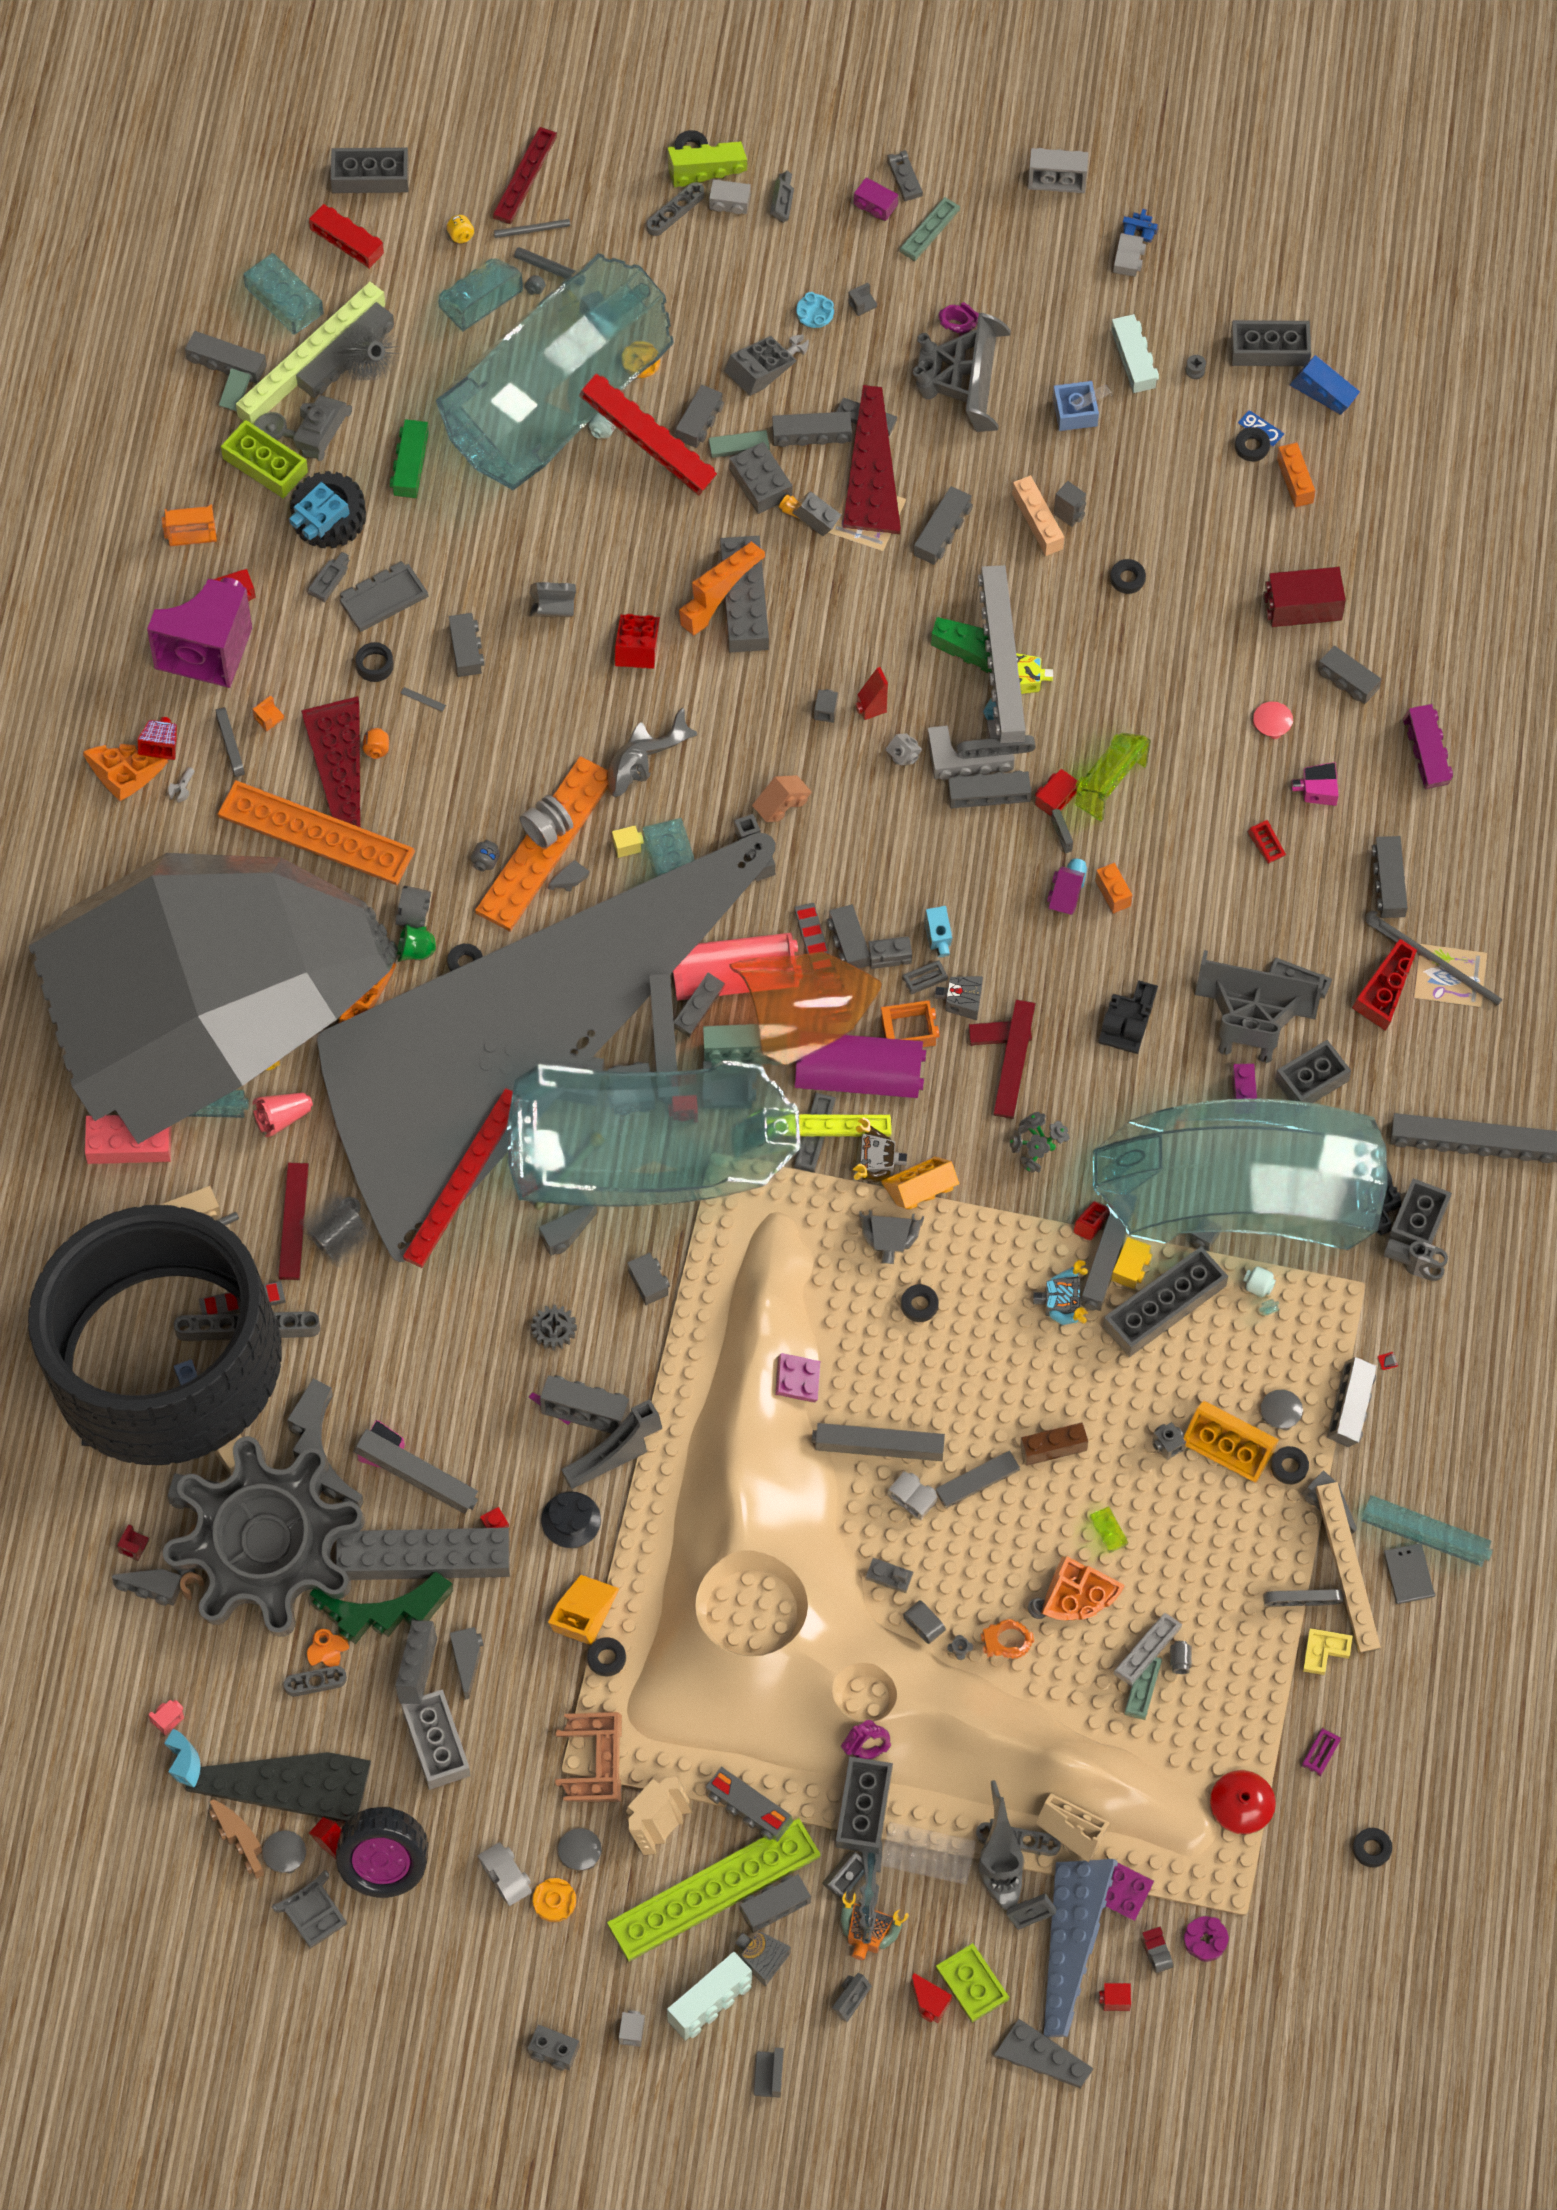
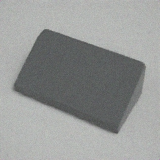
(845, 1874)

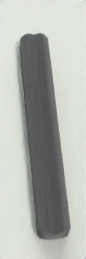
(543, 263)

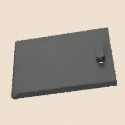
(1409, 1573)

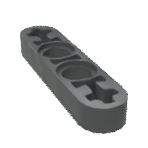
(677, 210)
(230, 742)
(993, 747)
(1302, 1598)
(1020, 1834)

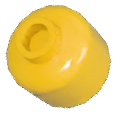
(460, 229)

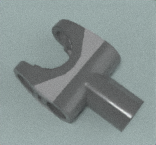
(1417, 1258)

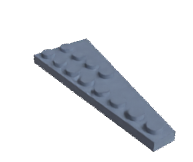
(1078, 1900)

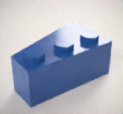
(1325, 385)

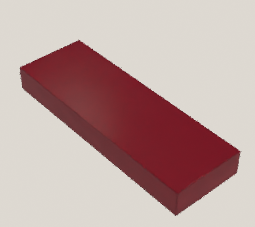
(990, 1033)

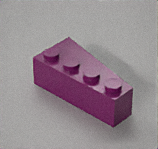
(1428, 746)

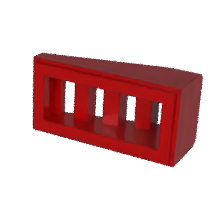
(1253, 833)
(1090, 1222)

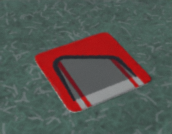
(1387, 1361)

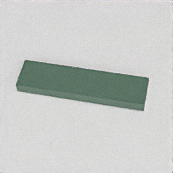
(929, 229)

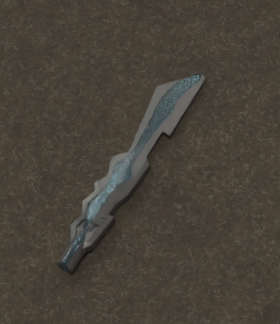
(869, 1893)

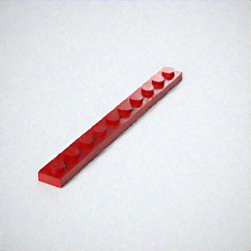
(460, 1182)

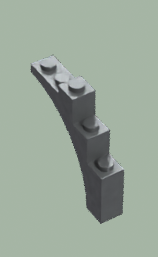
(308, 1421)

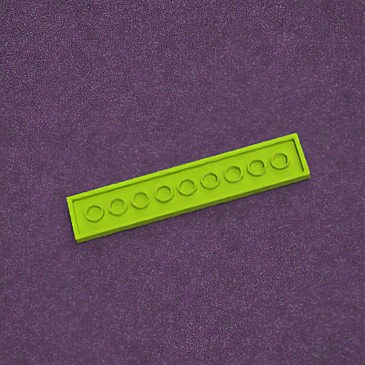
(712, 1891)

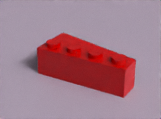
(1383, 991)

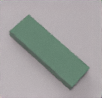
(736, 443)
(1142, 1691)

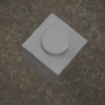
(631, 2028)

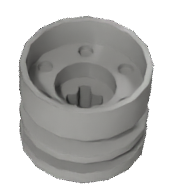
(546, 821)

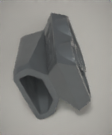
(552, 599)

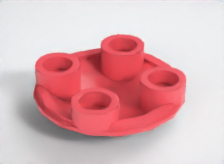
(1273, 719)

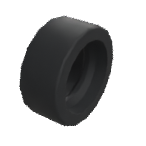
(374, 675)

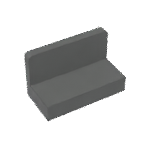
(769, 2073)

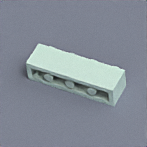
(1134, 353)

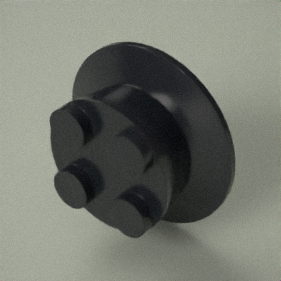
(571, 1519)

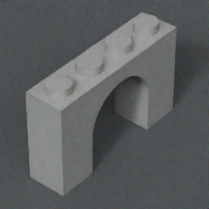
(948, 764)

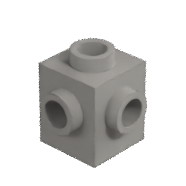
(904, 749)

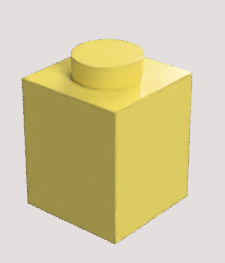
(627, 841)

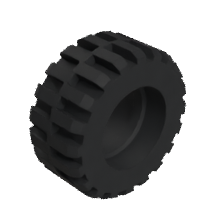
(350, 492)

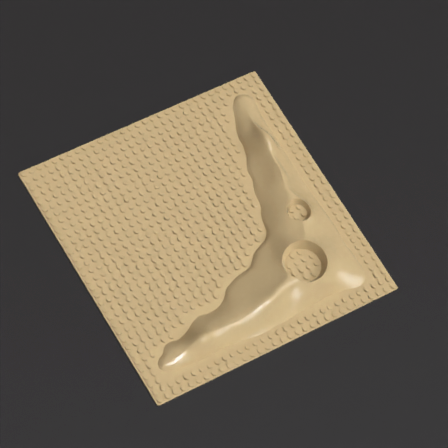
(754, 1549)

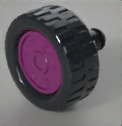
(382, 1852)

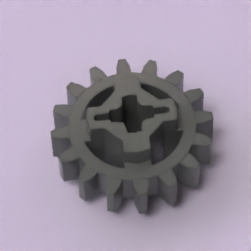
(563, 1327)

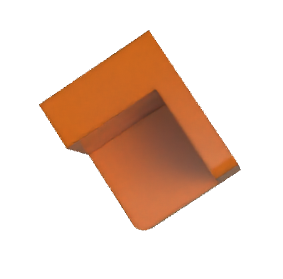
(267, 714)

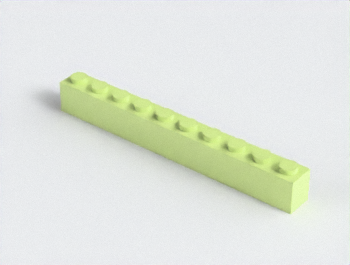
(283, 377)

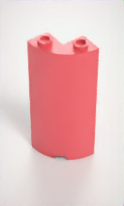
(716, 957)

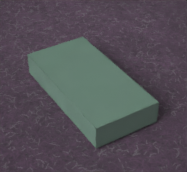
(234, 389)

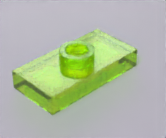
(1108, 1529)

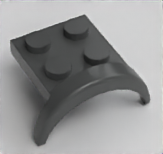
(312, 1912)

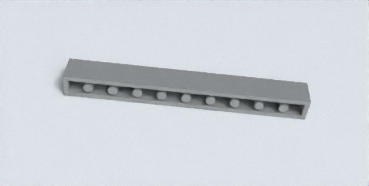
(1002, 654)

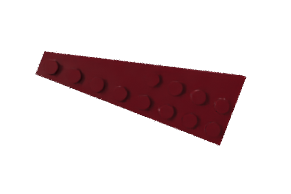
(871, 487)
(336, 749)

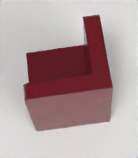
(132, 1543)

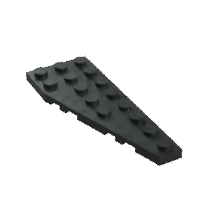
(304, 1784)

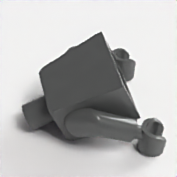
(890, 1234)

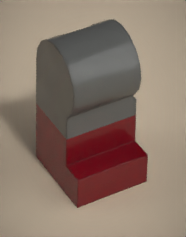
(1157, 1949)

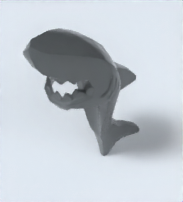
(634, 753)
(1001, 1857)

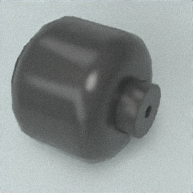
(535, 284)

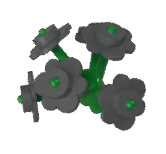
(1039, 1142)

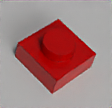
(494, 1519)

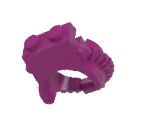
(961, 313)
(860, 1734)

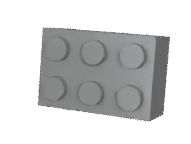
(1058, 170)

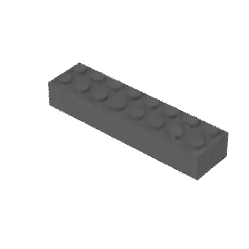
(424, 1551)

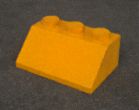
(921, 1182)

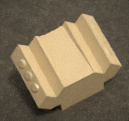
(657, 1812)

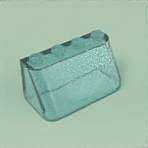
(480, 293)

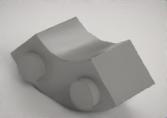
(505, 1874)

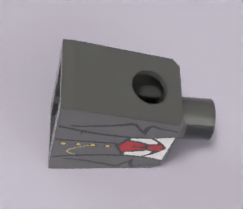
(962, 995)

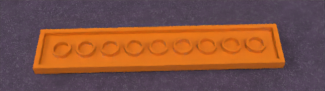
(316, 832)
(531, 863)

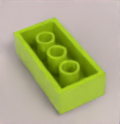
(264, 459)

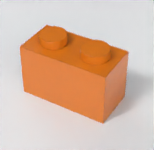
(1113, 888)

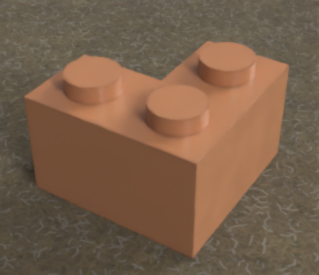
(779, 796)

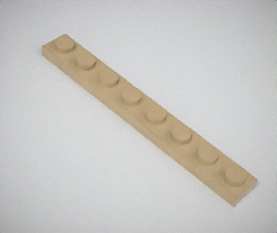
(1347, 1567)

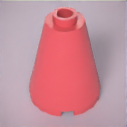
(280, 1111)

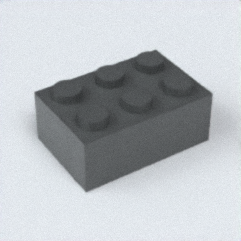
(760, 477)
(1313, 1074)
(1420, 1213)

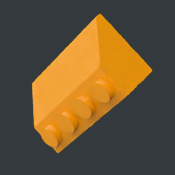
(1229, 1441)

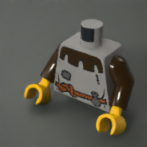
(877, 1154)

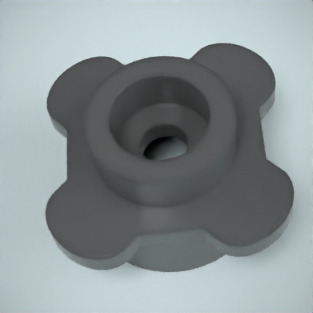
(960, 1641)

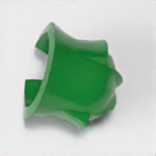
(415, 944)

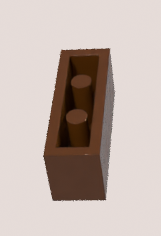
(1054, 1444)

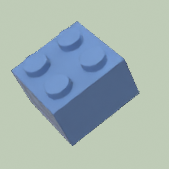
(1067, 416)

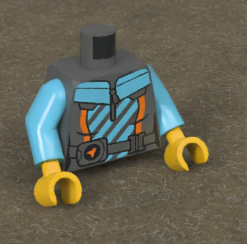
(1063, 1296)

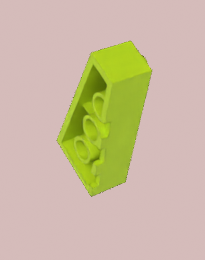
(705, 162)

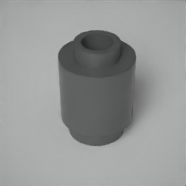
(1180, 1657)

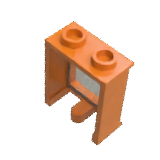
(189, 526)

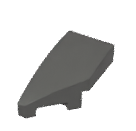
(569, 876)

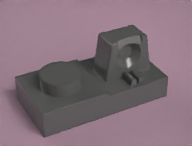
(889, 1575)
(1031, 1911)
(854, 1992)

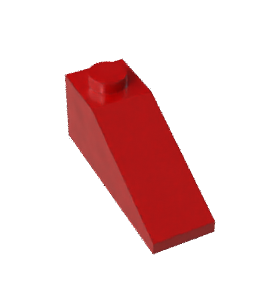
(873, 696)

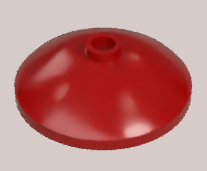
(1234, 1812)

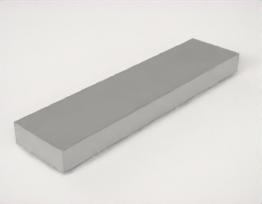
(1147, 1649)

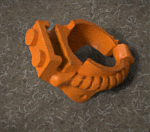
(993, 1646)

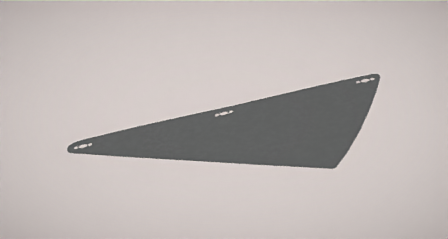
(410, 1069)

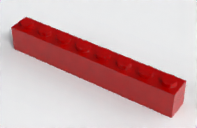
(648, 434)

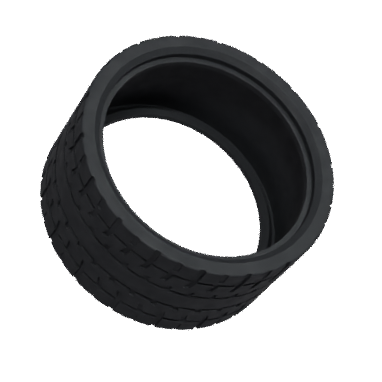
(121, 1253)

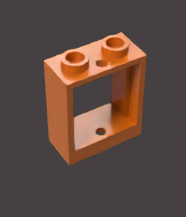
(908, 1010)

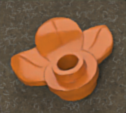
(326, 1652)

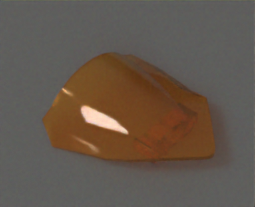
(805, 1001)

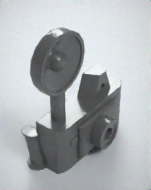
(315, 431)

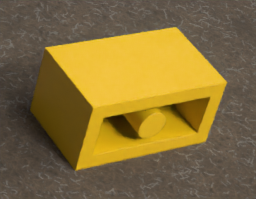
(1131, 1263)

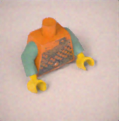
(883, 1935)

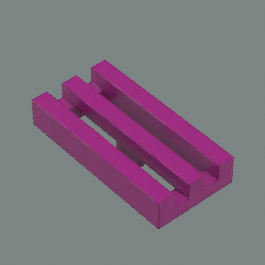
(1313, 1767)

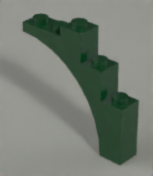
(384, 1616)

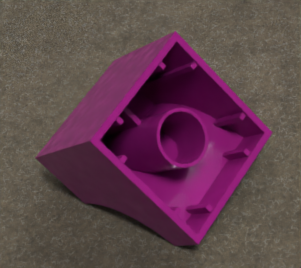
(203, 635)

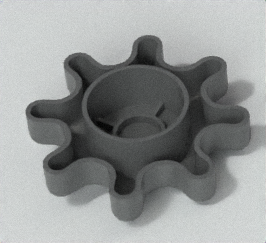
(264, 1536)

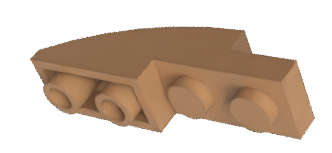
(236, 1830)

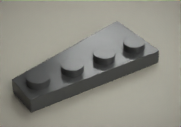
(1035, 2051)

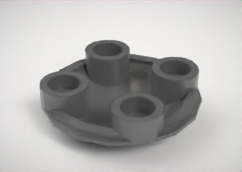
(1281, 1409)
(579, 1849)
(284, 1851)

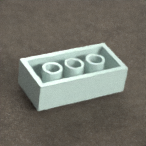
(710, 1996)

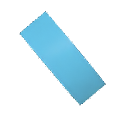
(187, 1763)

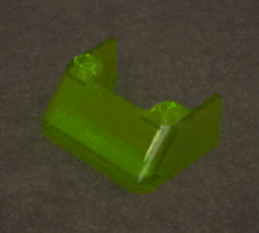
(1110, 770)

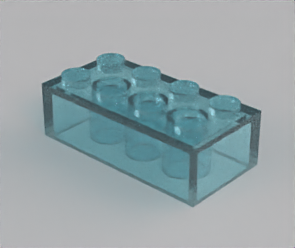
(283, 293)
(667, 846)

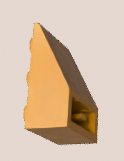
(583, 1609)

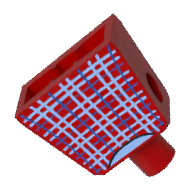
(158, 739)

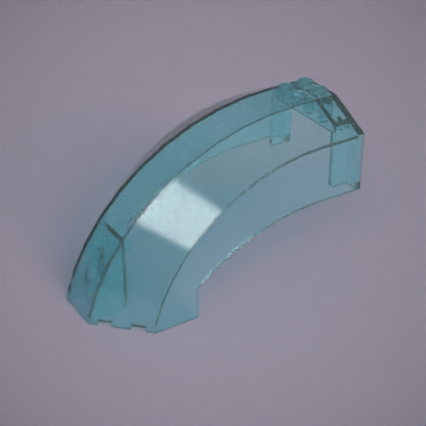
(524, 391)
(660, 1132)
(1246, 1170)

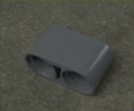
(924, 1622)

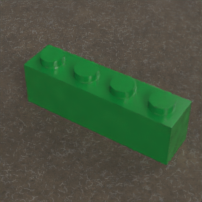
(410, 458)

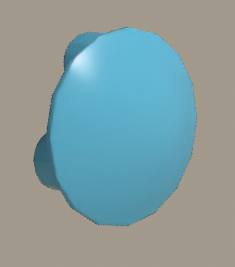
(815, 310)

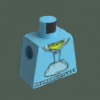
(938, 930)

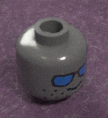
(485, 855)

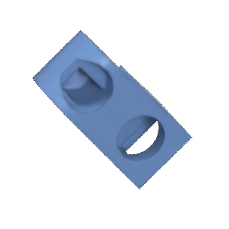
(185, 1371)

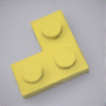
(1322, 1644)

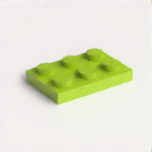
(972, 1982)

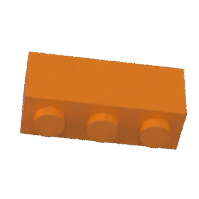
(1296, 474)

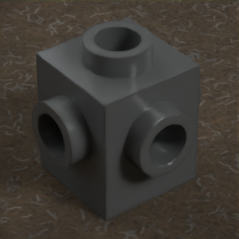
(1168, 1440)

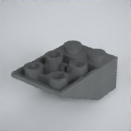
(758, 364)

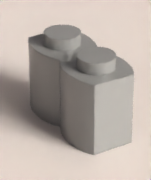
(1128, 255)
(913, 1495)

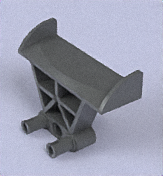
(931, 380)
(1255, 1003)

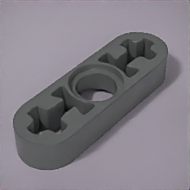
(332, 1684)

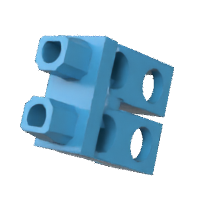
(319, 511)

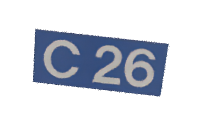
(1252, 420)

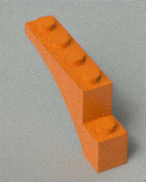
(714, 586)

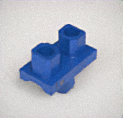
(1131, 225)

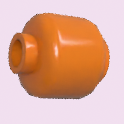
(376, 743)

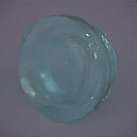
(1269, 1307)

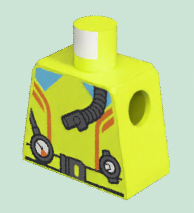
(1031, 673)

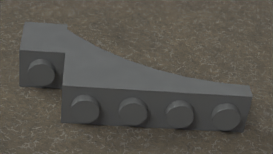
(620, 1447)

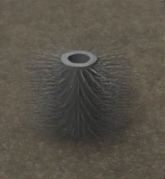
(365, 351)
(340, 1225)

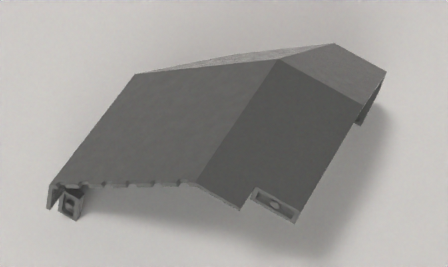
(200, 979)

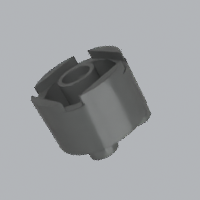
(413, 907)

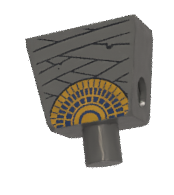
(763, 1955)

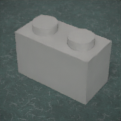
(729, 197)

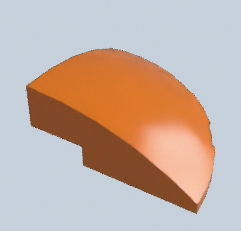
(122, 768)
(1079, 1591)

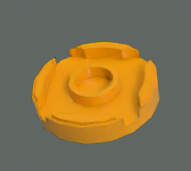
(554, 1900)

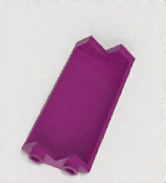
(864, 1067)

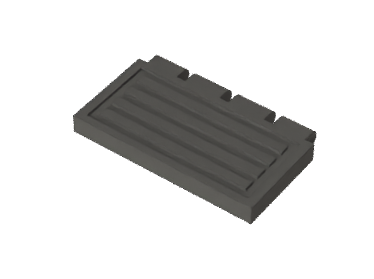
(383, 597)

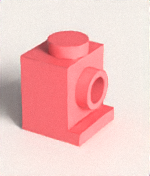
(167, 1716)

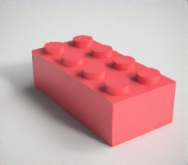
(111, 1142)

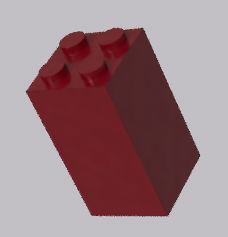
(1304, 597)

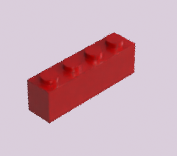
(346, 235)

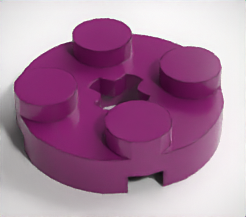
(1212, 1927)

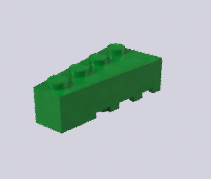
(961, 640)

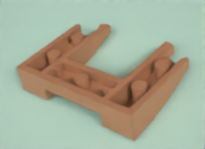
(607, 1730)

